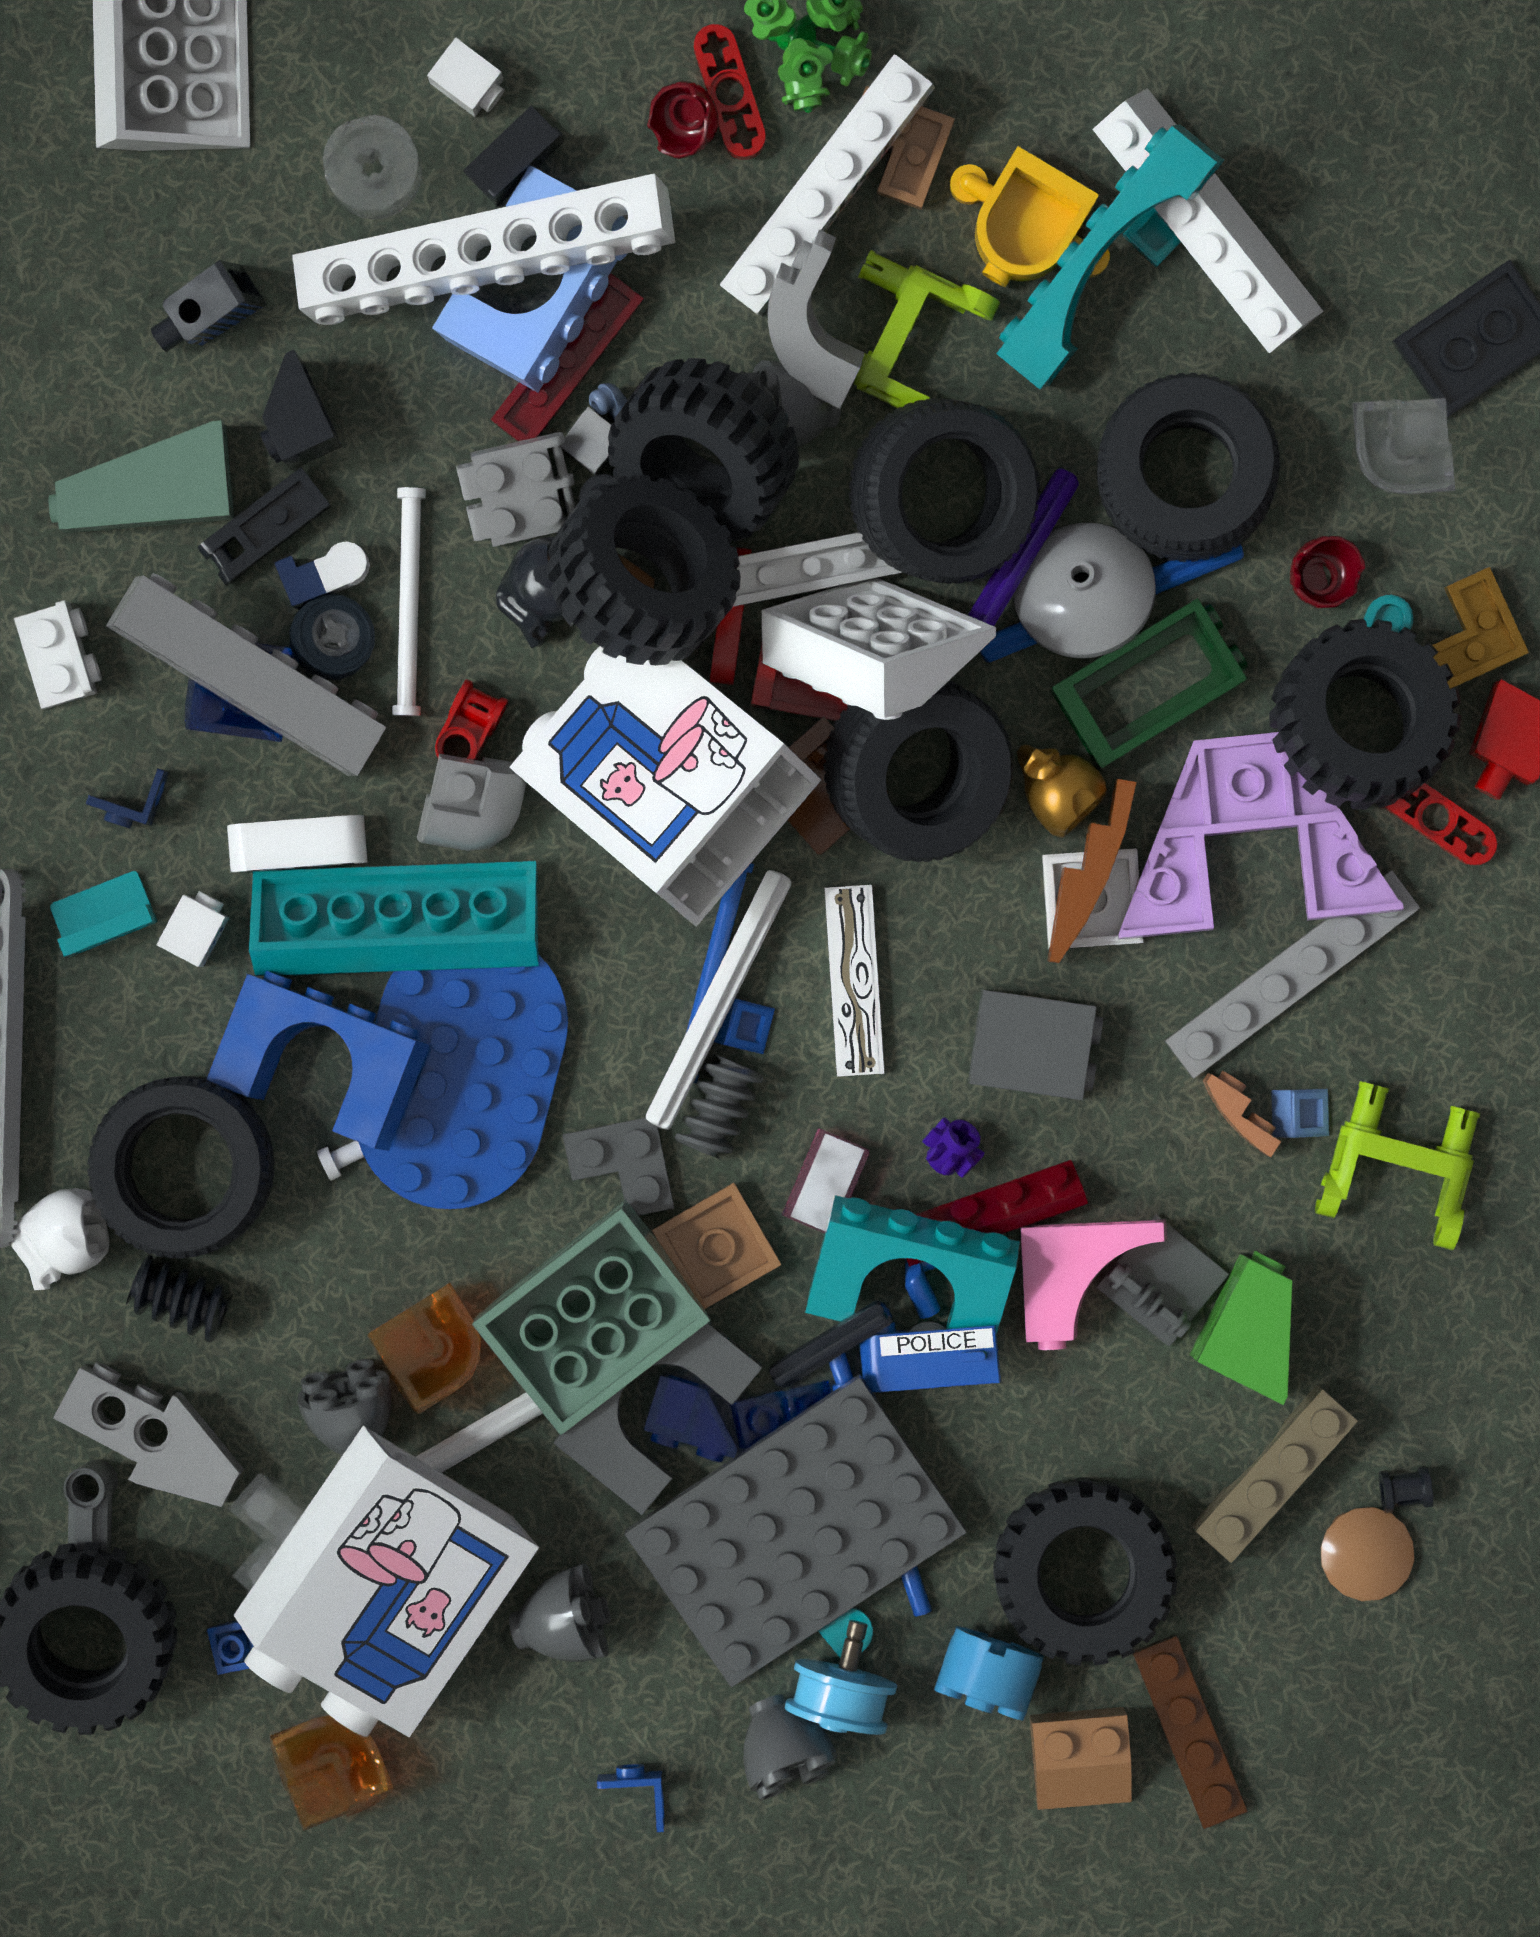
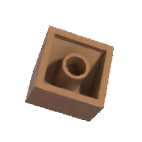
(1081, 1758)

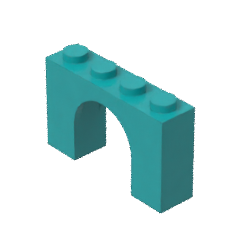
(867, 1235)

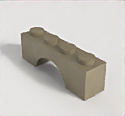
(1275, 1475)

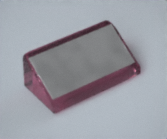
(827, 1171)

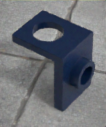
(124, 816)

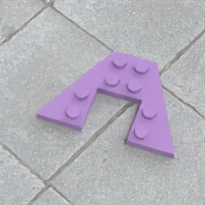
(1245, 788)

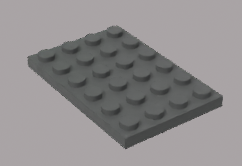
(795, 1530)

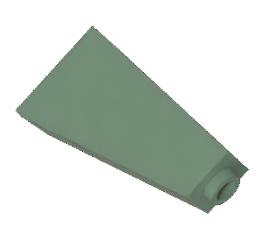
(154, 486)

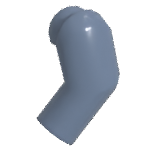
(607, 399)

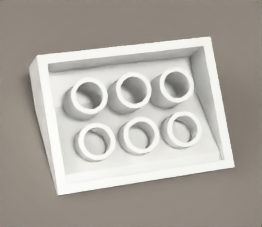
(171, 74)
(871, 644)

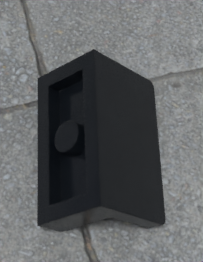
(507, 158)

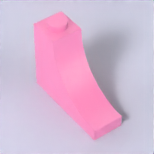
(1061, 1265)

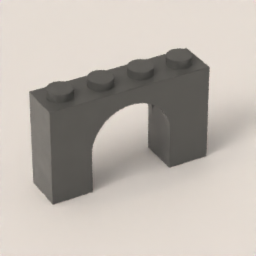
(617, 1461)

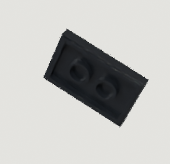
(1474, 338)

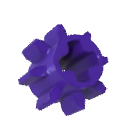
(953, 1147)

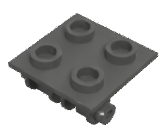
(1163, 1284)

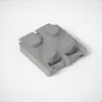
(517, 490)

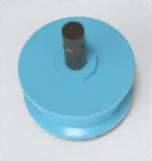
(841, 1694)

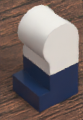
(338, 570)

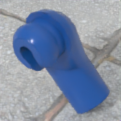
(920, 1289)

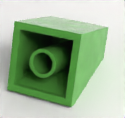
(1251, 1328)

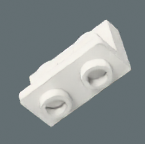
(57, 654)

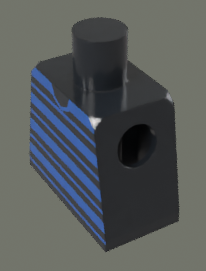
(224, 298)

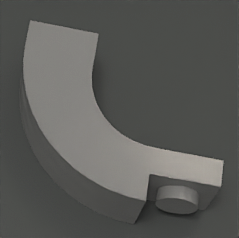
(795, 333)

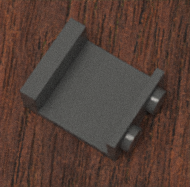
(1034, 1045)

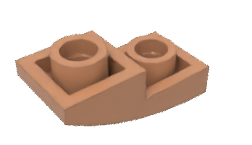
(1229, 1100)

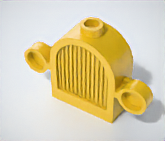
(1025, 216)

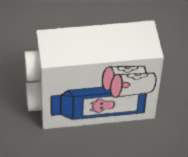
(665, 776)
(382, 1587)

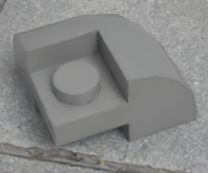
(471, 803)

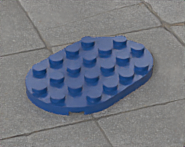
(481, 1084)

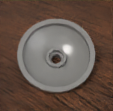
(1089, 615)

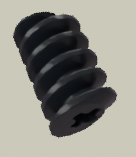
(179, 1298)

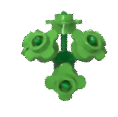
(803, 54)

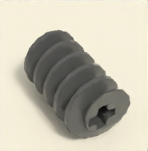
(719, 1107)

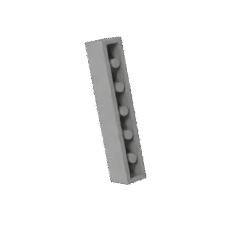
(245, 675)

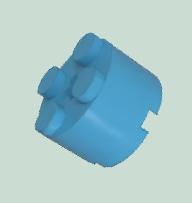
(989, 1673)

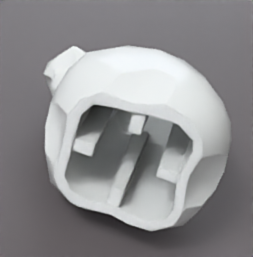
(61, 1236)

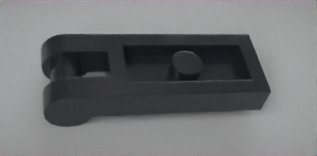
(265, 525)

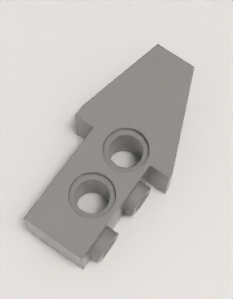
(186, 1464)

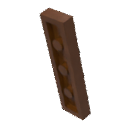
(1189, 1731)

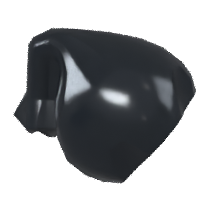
(526, 592)

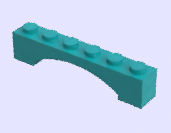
(1042, 339)

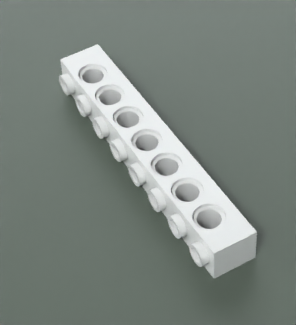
(324, 270)

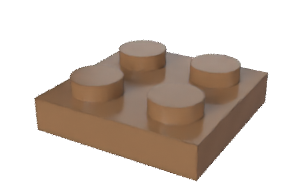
(717, 1246)

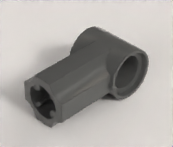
(90, 1513)

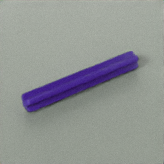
(1007, 578)

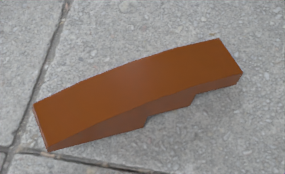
(1083, 887)

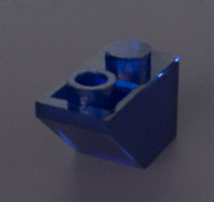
(689, 1415)

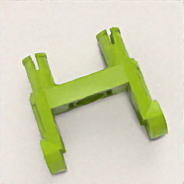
(911, 290)
(1448, 1161)

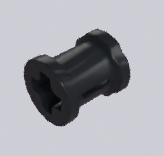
(1405, 1489)

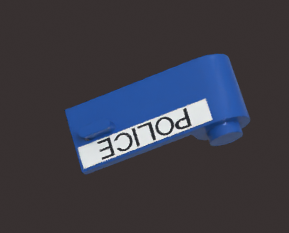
(930, 1358)

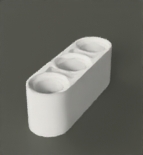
(297, 843)

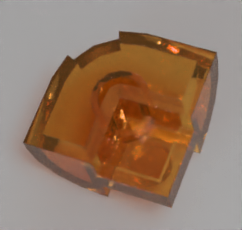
(429, 1348)
(329, 1770)

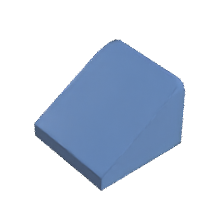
(1300, 1113)

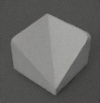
(589, 441)

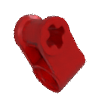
(469, 722)

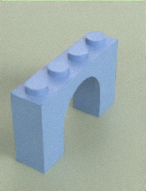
(530, 342)

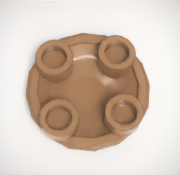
(1367, 1554)

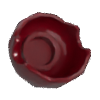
(683, 119)
(1309, 578)

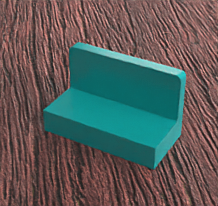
(102, 914)

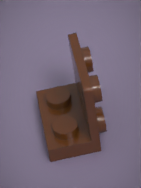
(816, 816)

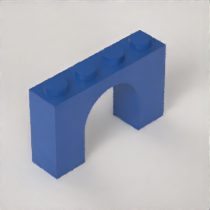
(382, 1057)

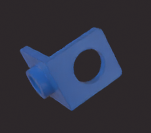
(635, 1776)

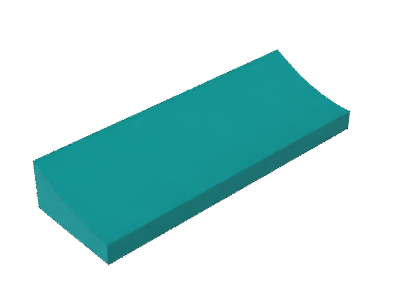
(394, 918)

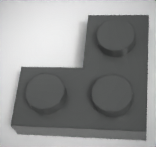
(625, 1148)

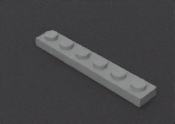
(1282, 983)

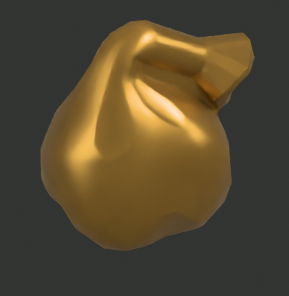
(1060, 788)

